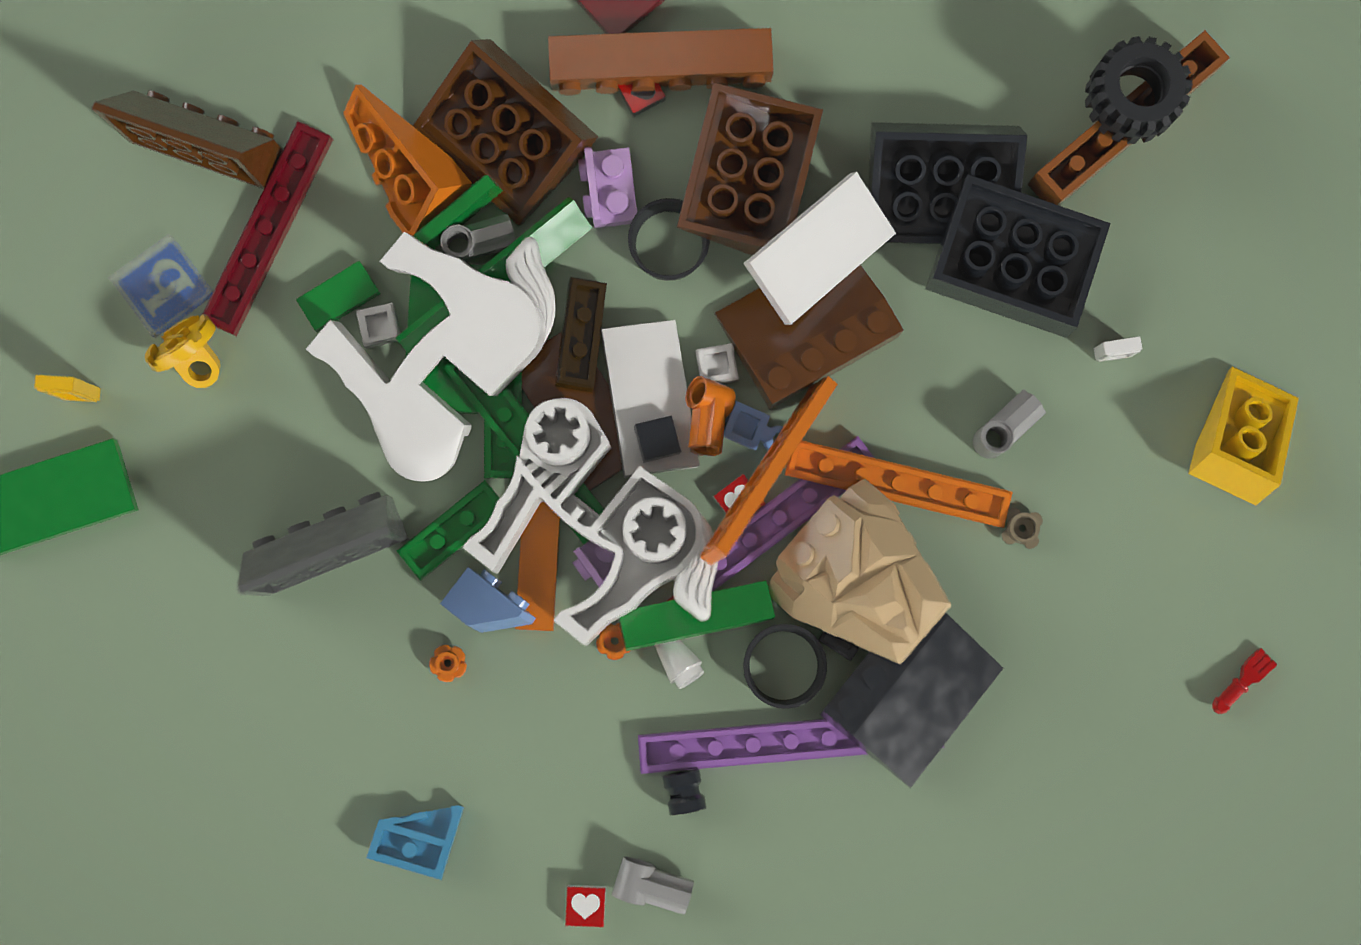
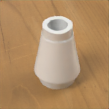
(679, 663)

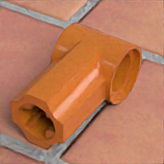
(710, 407)

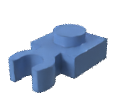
(749, 427)

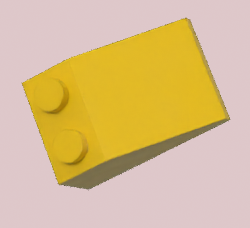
(1245, 437)

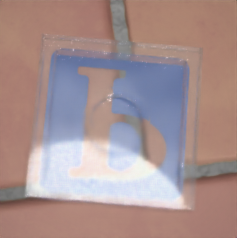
(161, 285)

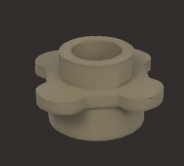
(1032, 524)

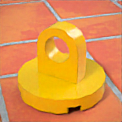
(184, 345)

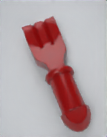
(1251, 671)

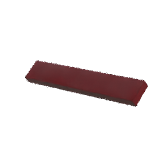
(267, 228)

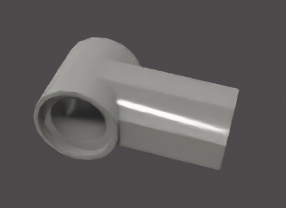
(483, 237)
(1009, 424)
(642, 883)

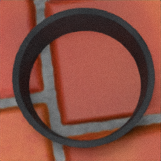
(642, 216)
(820, 675)

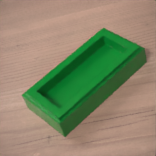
(338, 296)

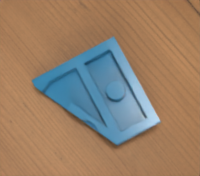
(417, 840)

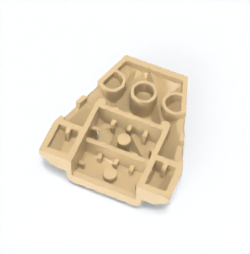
(860, 575)

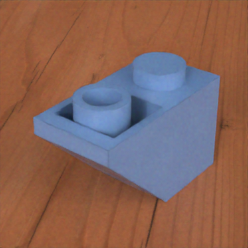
(483, 605)

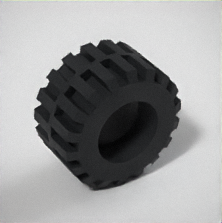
(1154, 65)

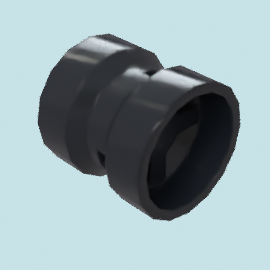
(684, 792)

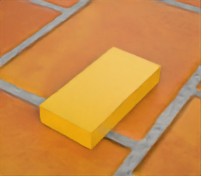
(67, 388)

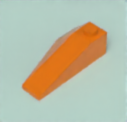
(406, 163)

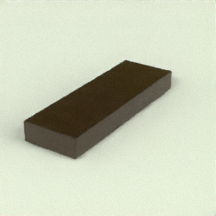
(581, 334)

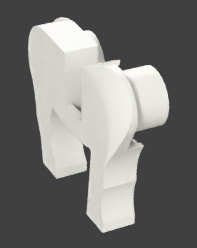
(488, 336)
(646, 524)

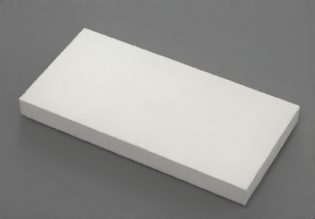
(820, 248)
(647, 385)

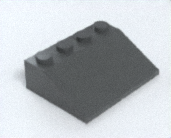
(321, 546)

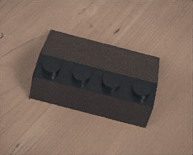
(922, 168)
(1018, 256)
(913, 707)

